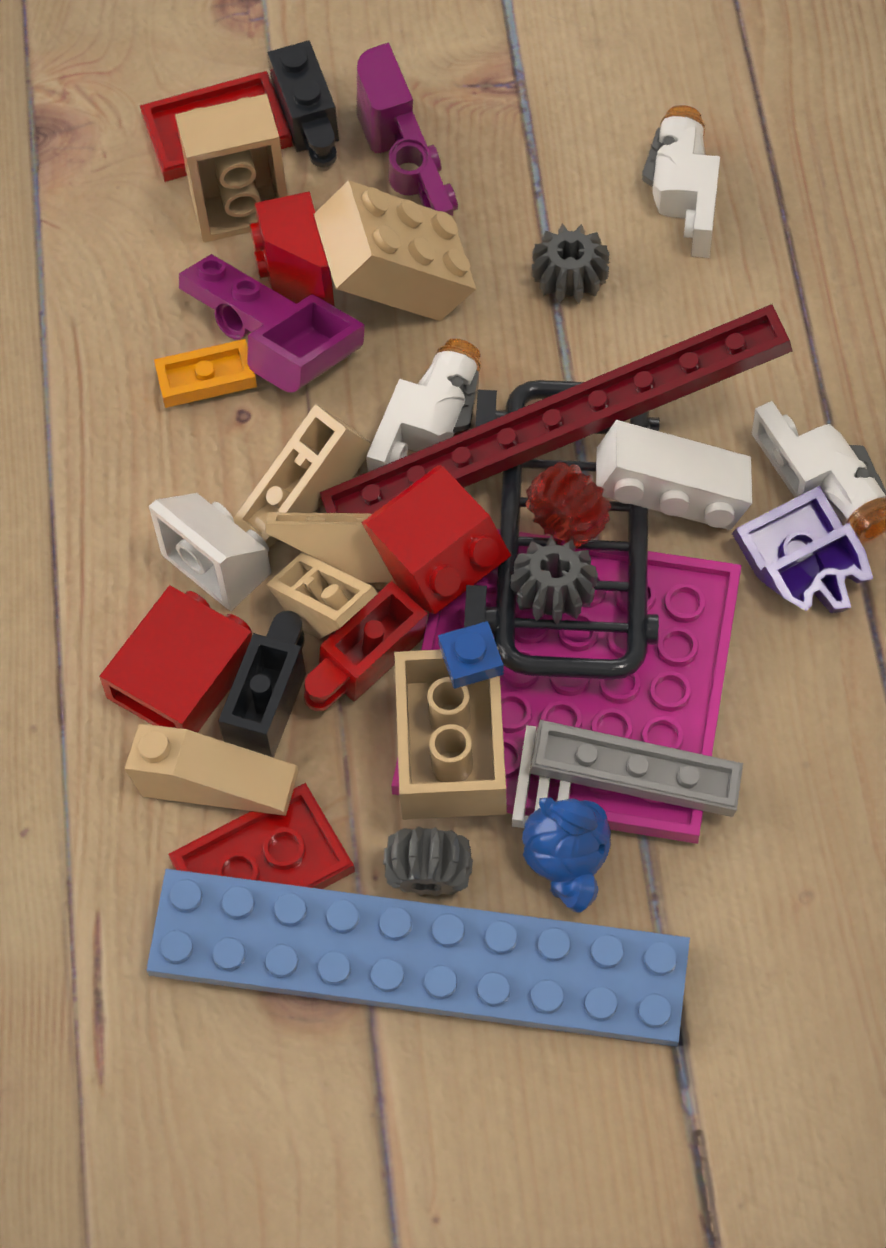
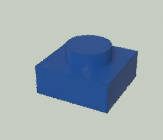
(470, 654)

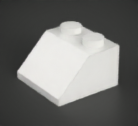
(210, 547)

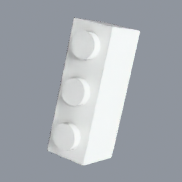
(674, 475)

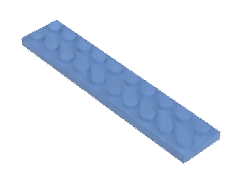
(420, 957)

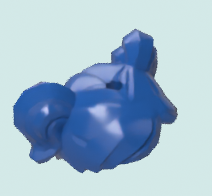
(568, 846)

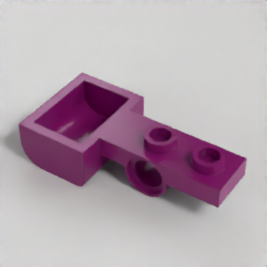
(390, 125)
(287, 339)

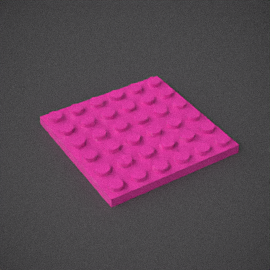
(664, 703)

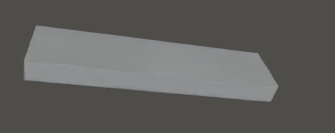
(636, 768)

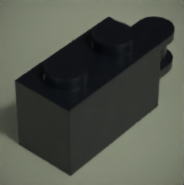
(305, 101)
(266, 687)

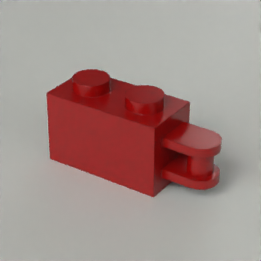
(365, 648)

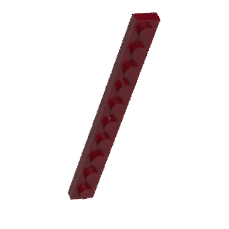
(575, 411)

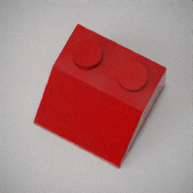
(291, 248)
(436, 540)

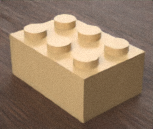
(231, 163)
(394, 251)
(447, 741)

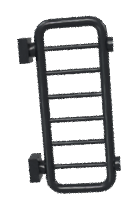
(502, 619)

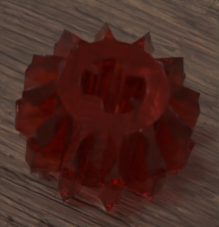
(568, 504)

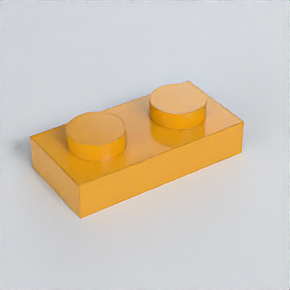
(204, 373)

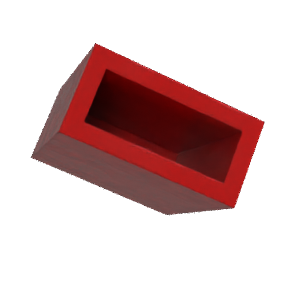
(177, 662)

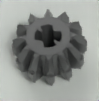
(570, 263)
(554, 580)
(428, 861)

